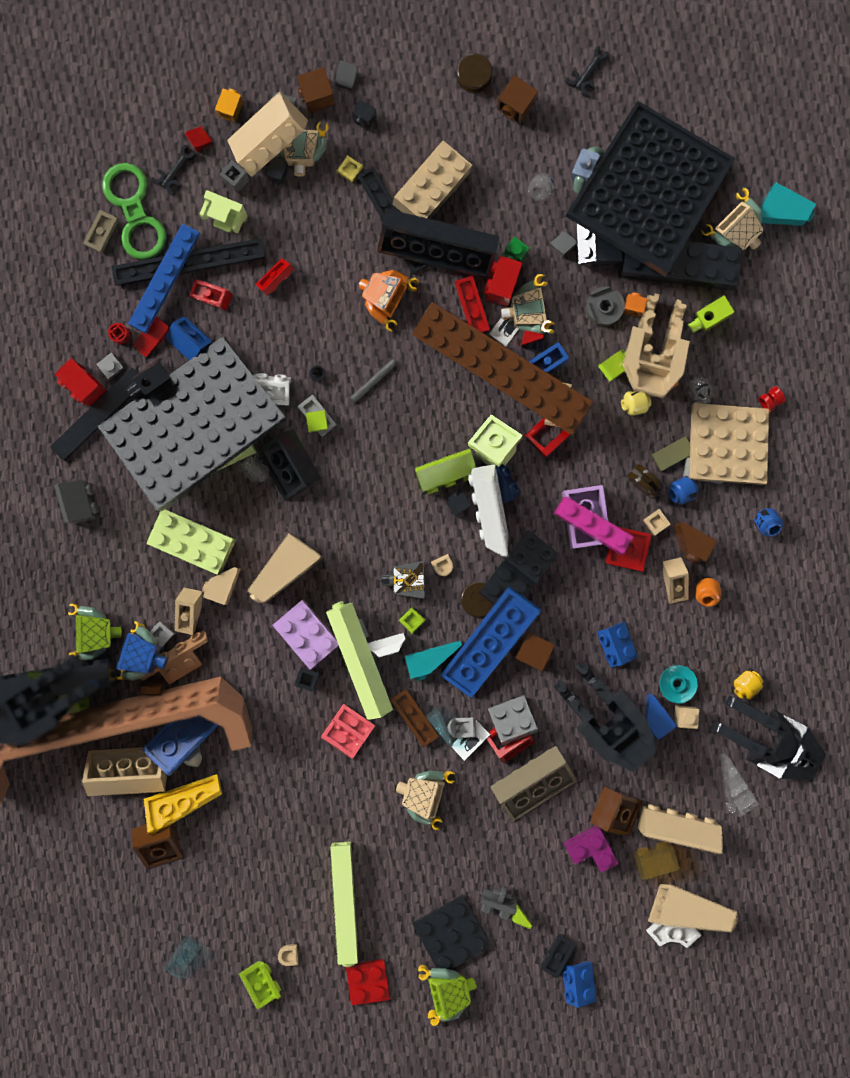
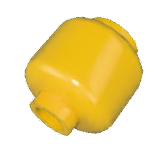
(748, 685)

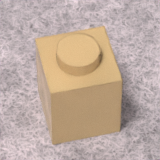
(686, 717)

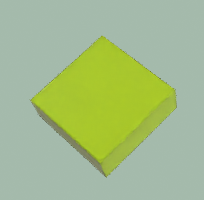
(316, 421)
(412, 620)

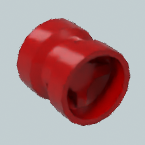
(121, 337)
(771, 399)

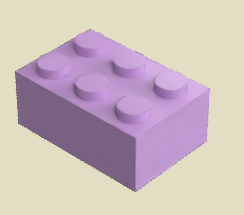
(593, 500)
(306, 634)

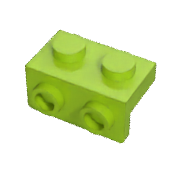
(260, 984)

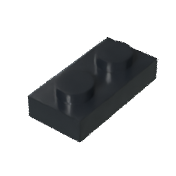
(557, 955)

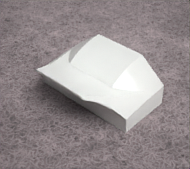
(387, 645)

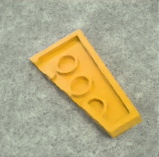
(176, 803)

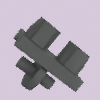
(499, 900)

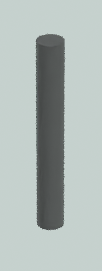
(373, 381)

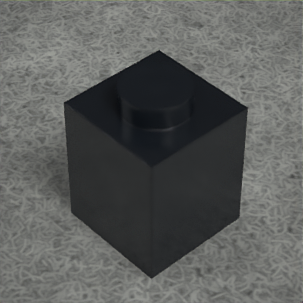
(307, 678)

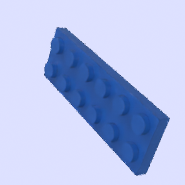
(490, 642)

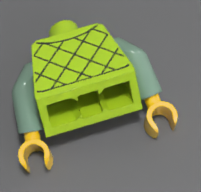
(92, 632)
(449, 993)

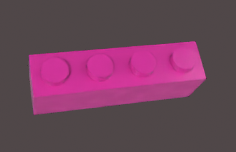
(593, 525)

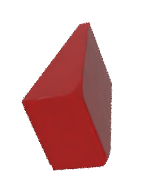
(211, 295)
(148, 342)

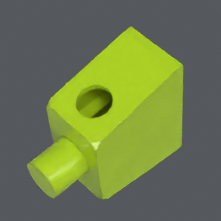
(718, 311)

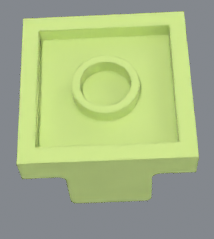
(227, 213)
(495, 442)

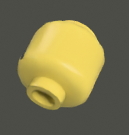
(636, 402)

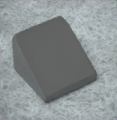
(346, 75)
(563, 244)

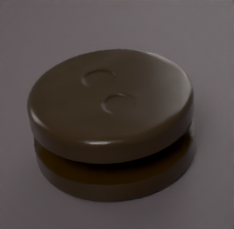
(474, 73)
(643, 480)
(473, 602)

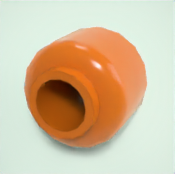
(708, 592)

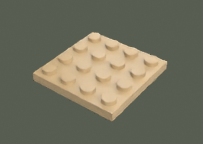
(729, 444)

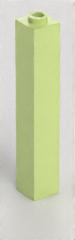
(359, 660)
(344, 903)

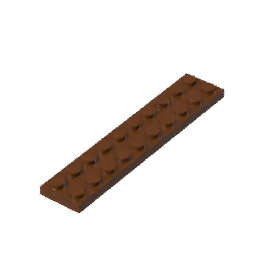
(502, 368)

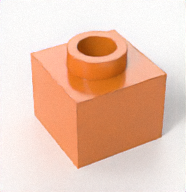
(635, 304)

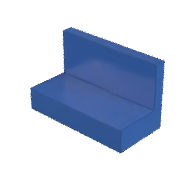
(187, 338)

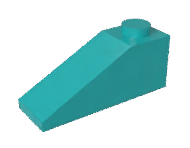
(426, 661)

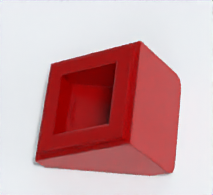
(198, 138)
(531, 337)

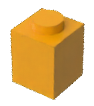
(229, 105)

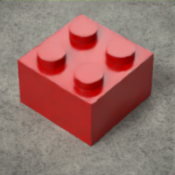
(501, 286)
(80, 382)

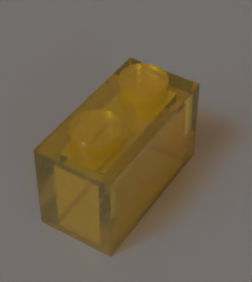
(655, 860)

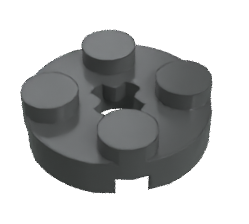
(609, 296)

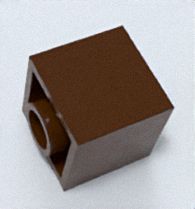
(315, 90)
(517, 99)
(534, 651)

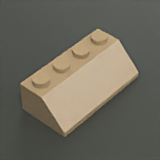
(267, 133)
(122, 772)
(681, 829)

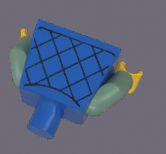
(140, 654)

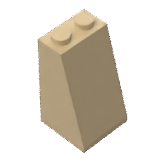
(285, 566)
(687, 910)

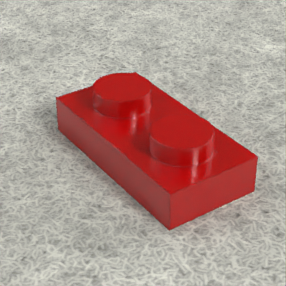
(274, 276)

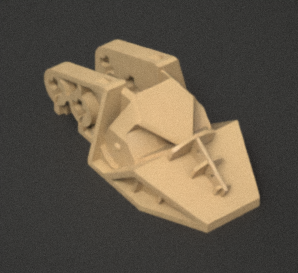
(653, 372)

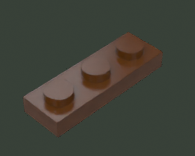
(414, 717)

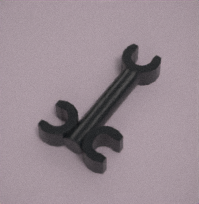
(581, 82)
(168, 181)

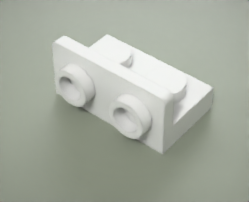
(276, 387)

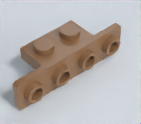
(181, 658)

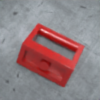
(552, 445)
(512, 748)

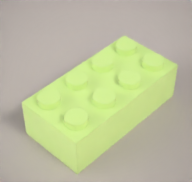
(191, 541)

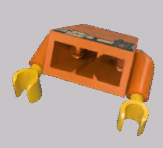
(384, 294)

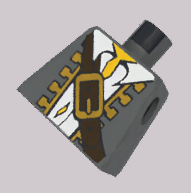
(406, 579)

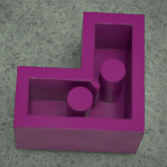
(591, 844)

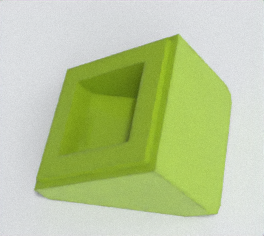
(521, 918)

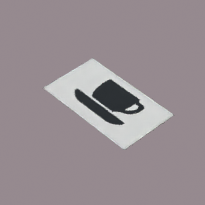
(504, 330)
(467, 746)

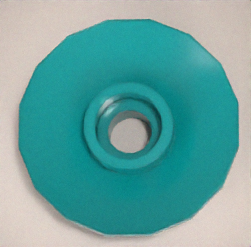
(687, 686)

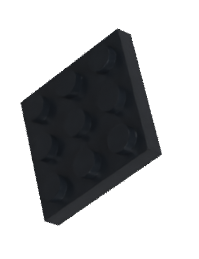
(451, 934)

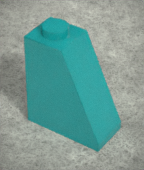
(786, 207)

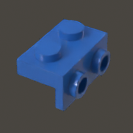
(617, 644)
(579, 984)

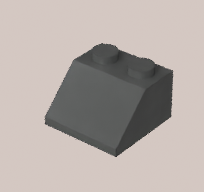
(76, 501)

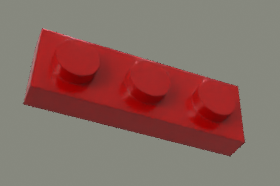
(471, 304)

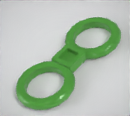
(134, 211)

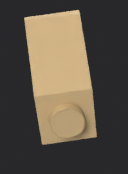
(676, 580)
(221, 586)
(187, 610)

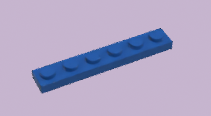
(164, 278)

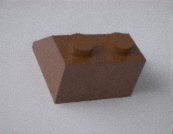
(693, 543)
(616, 811)
(158, 848)

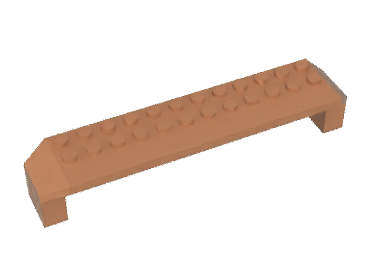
(209, 698)

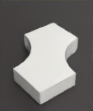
(664, 934)

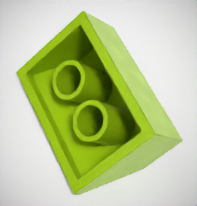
(445, 471)

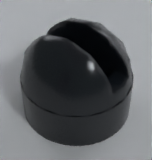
(317, 369)

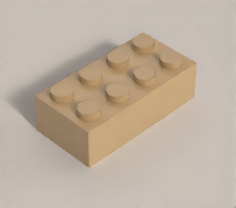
(433, 182)

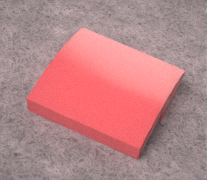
(347, 731)

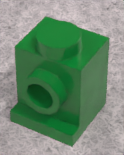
(516, 250)

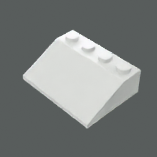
(490, 508)

